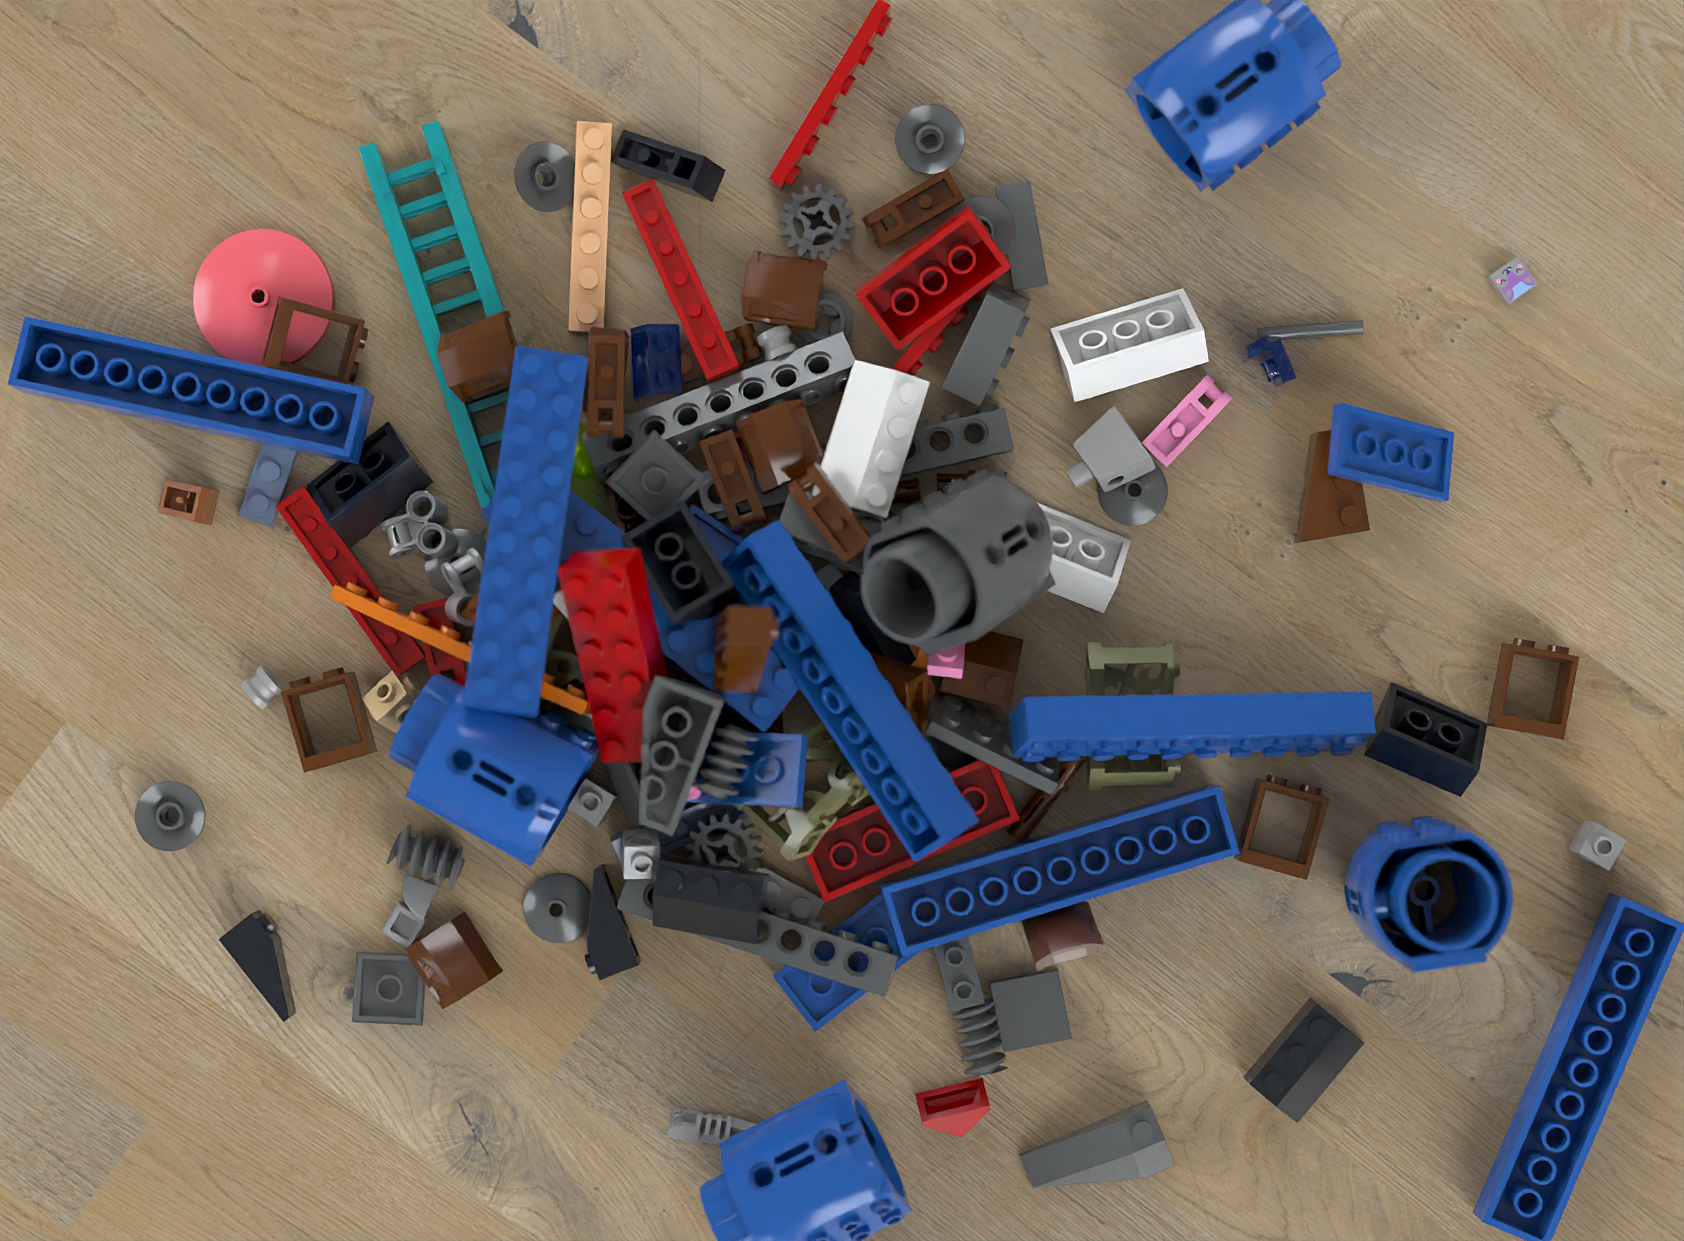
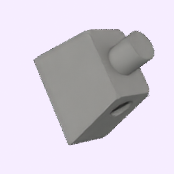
(1109, 454)

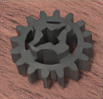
(809, 237)
(712, 842)

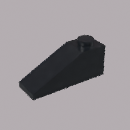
(668, 165)
(849, 601)
(609, 937)
(261, 956)

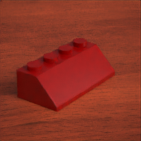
(933, 278)

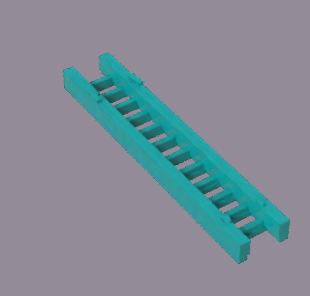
(417, 281)

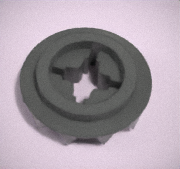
(833, 306)

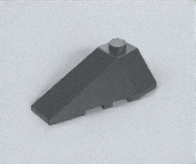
(675, 737)
(1111, 1149)

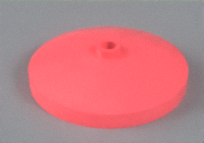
(257, 264)

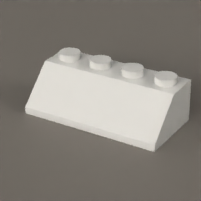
(1130, 345)
(872, 436)
(1084, 560)

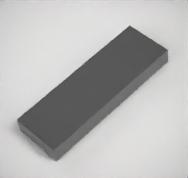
(1026, 254)

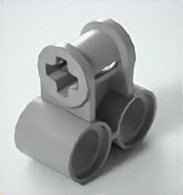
(416, 532)
(465, 580)

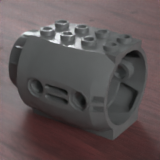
(957, 562)

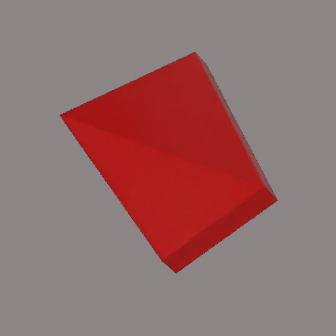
(954, 1107)

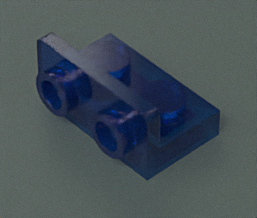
(656, 360)
(1276, 362)

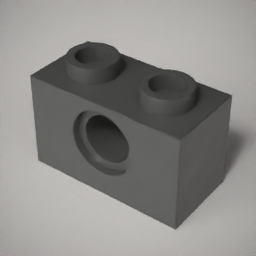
(959, 974)

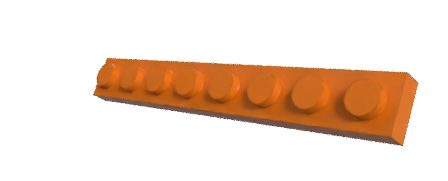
(445, 639)

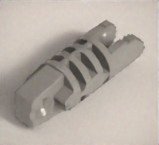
(710, 1128)

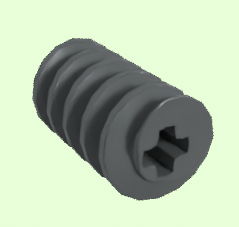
(725, 761)
(428, 857)
(980, 1039)

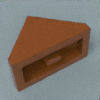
(188, 502)

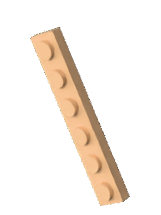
(589, 226)

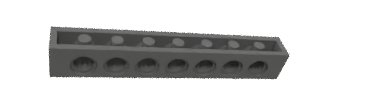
(729, 393)
(995, 441)
(875, 979)

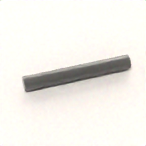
(1312, 330)

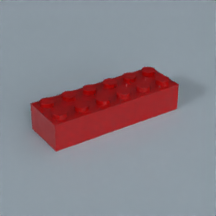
(614, 643)
(866, 848)

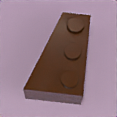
(1328, 503)
(742, 647)

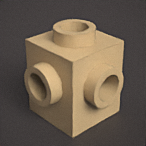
(392, 699)

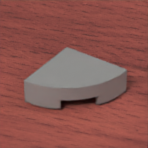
(418, 895)

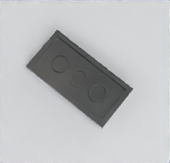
(986, 739)

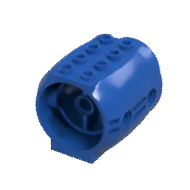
(1235, 86)
(492, 770)
(1390, 866)
(807, 1175)

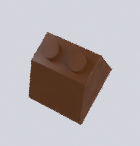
(988, 669)

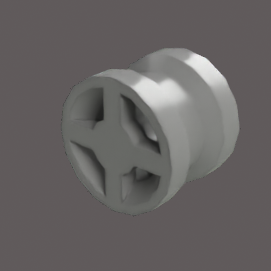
(776, 342)
(262, 686)

